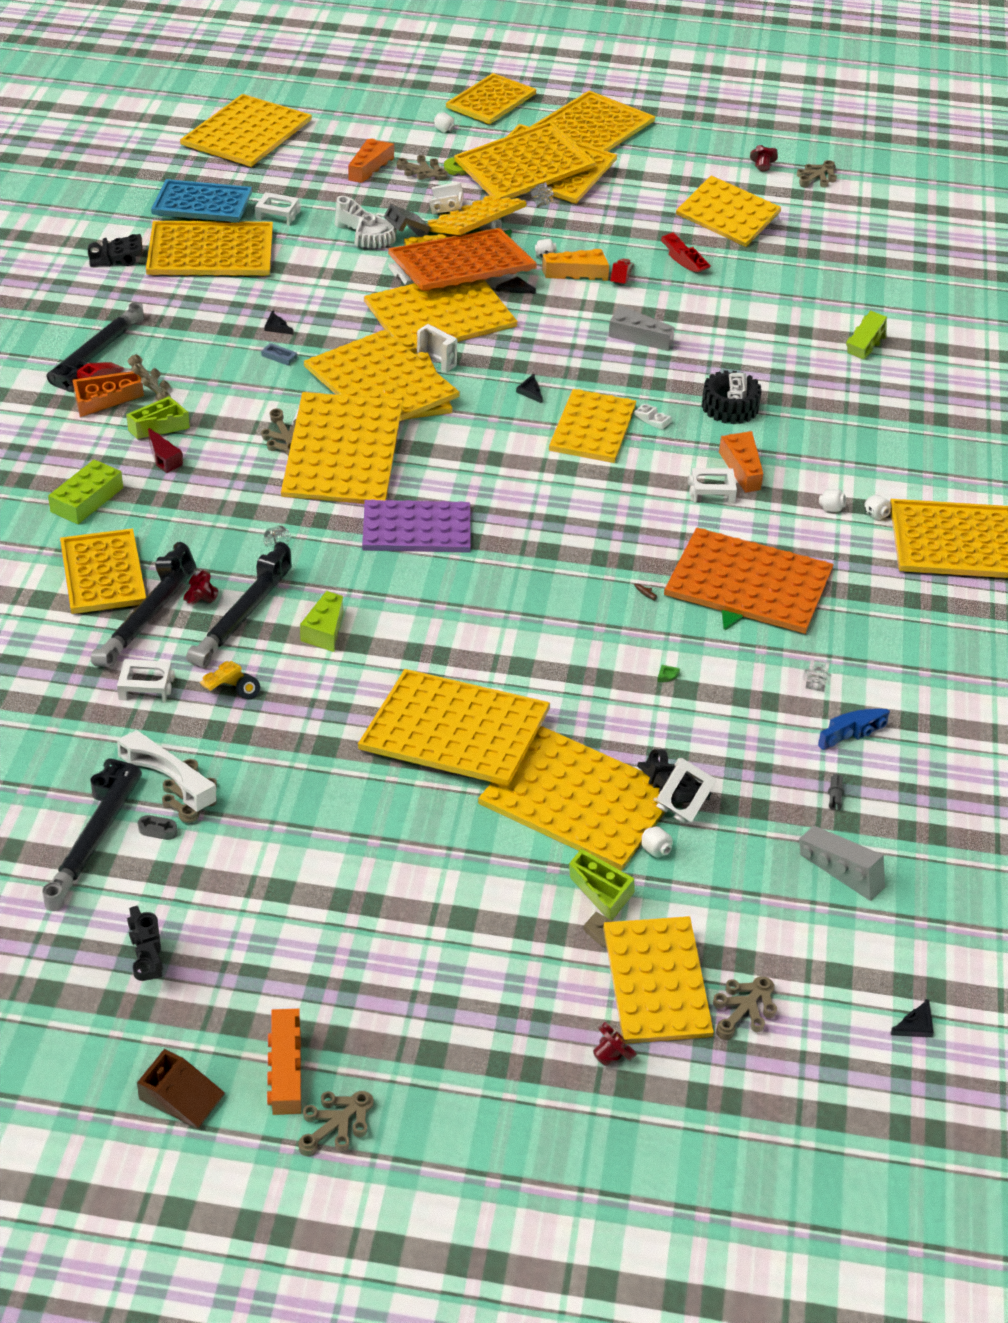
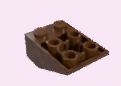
(179, 1089)

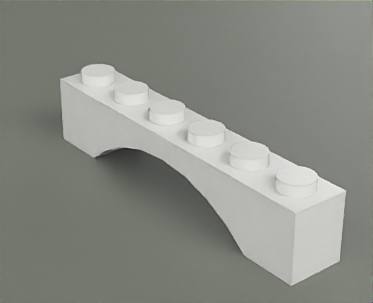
(141, 751)

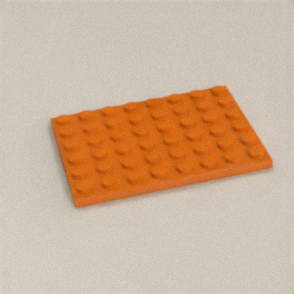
(461, 259)
(749, 580)

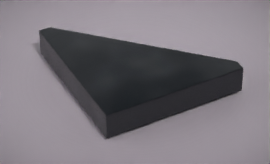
(516, 285)
(277, 325)
(530, 389)
(916, 1023)

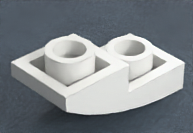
(399, 272)
(738, 386)
(651, 416)

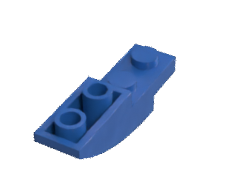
(855, 723)

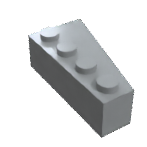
(640, 329)
(845, 860)

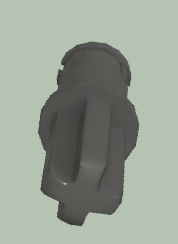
(836, 792)

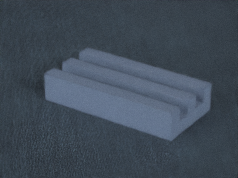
(279, 354)

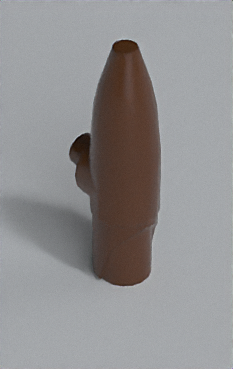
(646, 591)

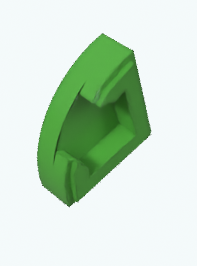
(668, 673)

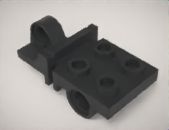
(120, 249)
(660, 772)
(146, 936)

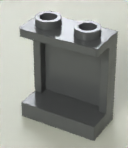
(400, 218)

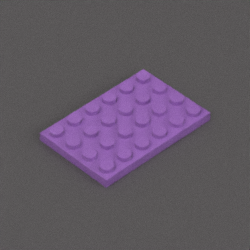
(416, 526)

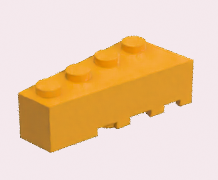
(576, 265)

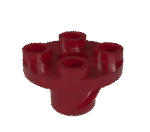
(763, 157)
(201, 589)
(612, 1046)

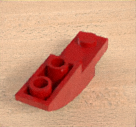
(685, 256)

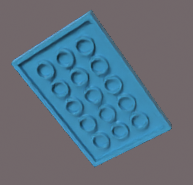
(201, 200)

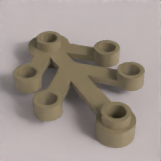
(827, 166)
(424, 170)
(148, 380)
(277, 417)
(186, 813)
(759, 988)
(336, 1119)

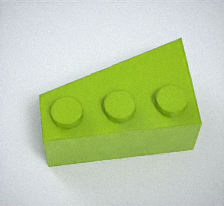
(867, 335)
(161, 416)
(323, 622)
(601, 883)

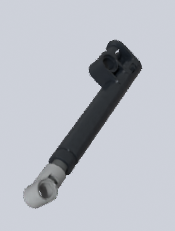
(66, 371)
(270, 571)
(173, 572)
(112, 788)

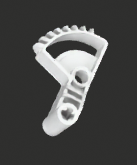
(367, 225)

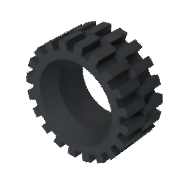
(717, 404)

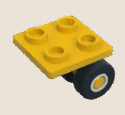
(230, 673)

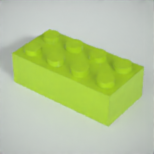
(85, 491)

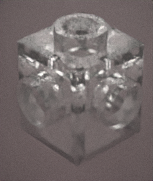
(542, 195)
(817, 675)

